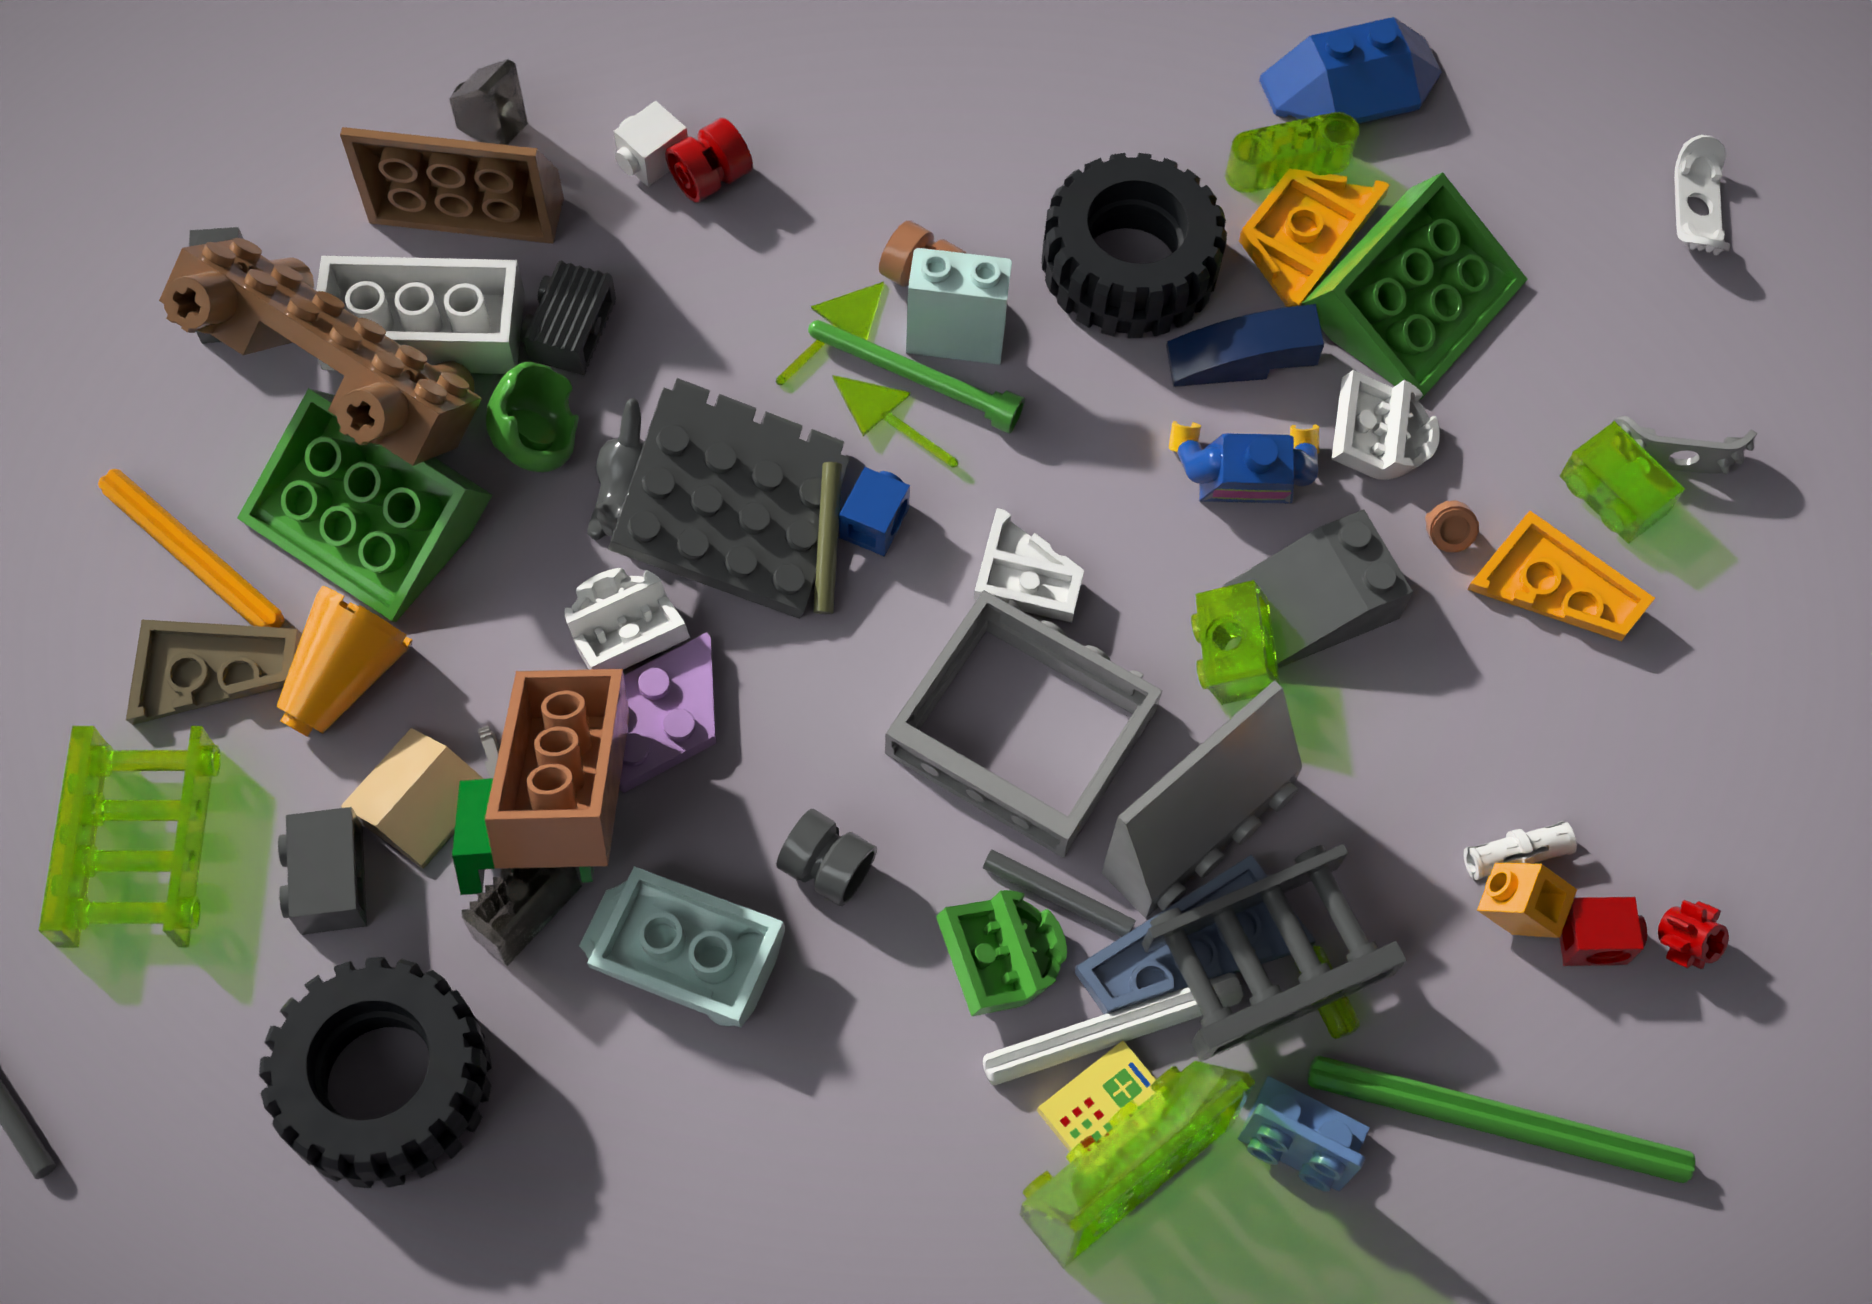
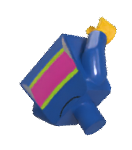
(1248, 465)

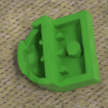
(1002, 950)

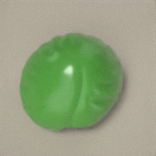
(532, 417)

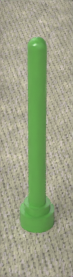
(1000, 408)

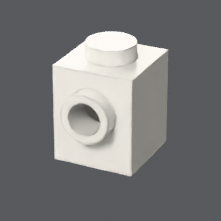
(643, 142)

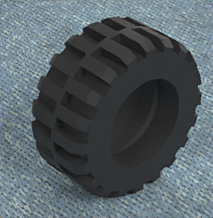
(1141, 197)
(329, 1021)

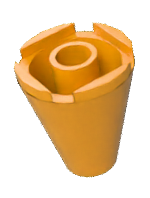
(336, 661)

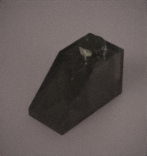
(490, 104)

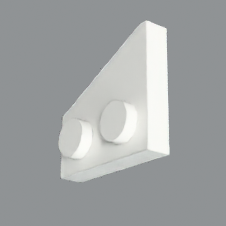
(1028, 572)

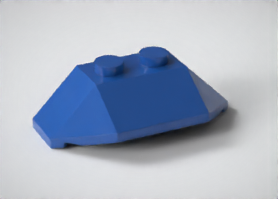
(1354, 70)

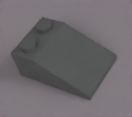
(1329, 587)

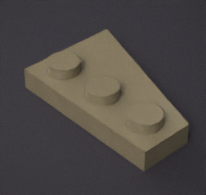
(204, 665)

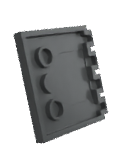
(728, 498)

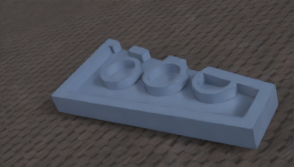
(1128, 975)

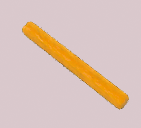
(190, 550)

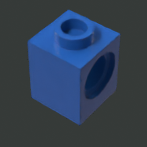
(874, 510)

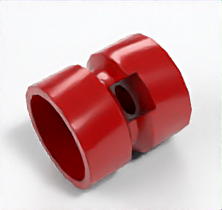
(712, 158)

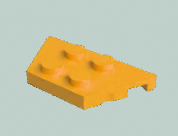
(1306, 229)

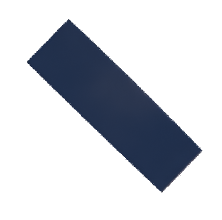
(1247, 347)

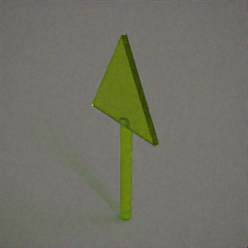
(848, 312)
(874, 403)

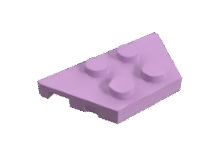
(669, 711)

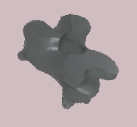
(615, 470)

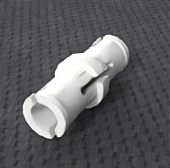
(1520, 848)

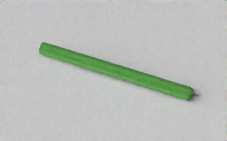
(1501, 1119)

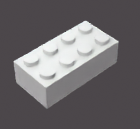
(438, 305)

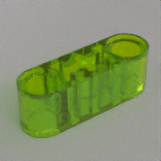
(1309, 144)

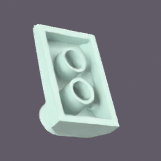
(684, 945)

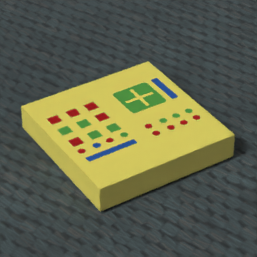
(1096, 1095)

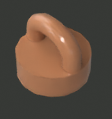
(1452, 526)

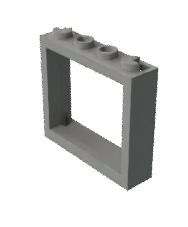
(980, 786)

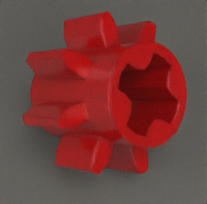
(1693, 934)

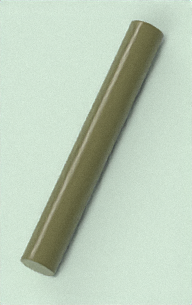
(828, 538)

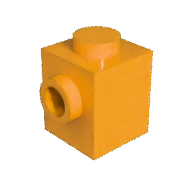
(1527, 899)

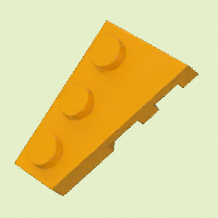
(1561, 580)

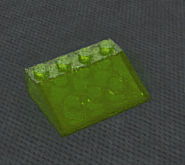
(1134, 1157)

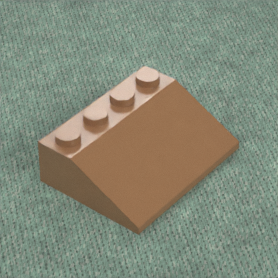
(455, 185)

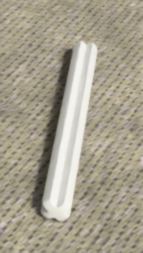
(1103, 1031)

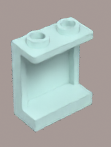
(957, 305)

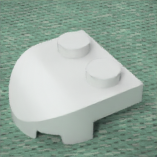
(1382, 427)
(623, 619)

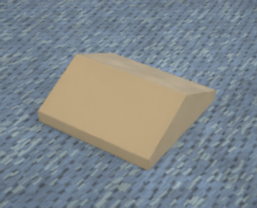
(413, 796)

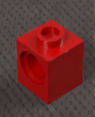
(1602, 932)

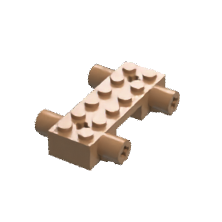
(262, 303)

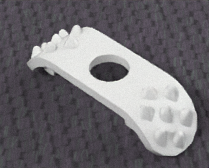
(1699, 176)

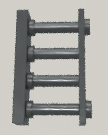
(1270, 1005)

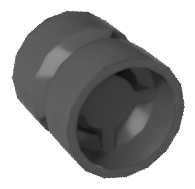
(832, 860)

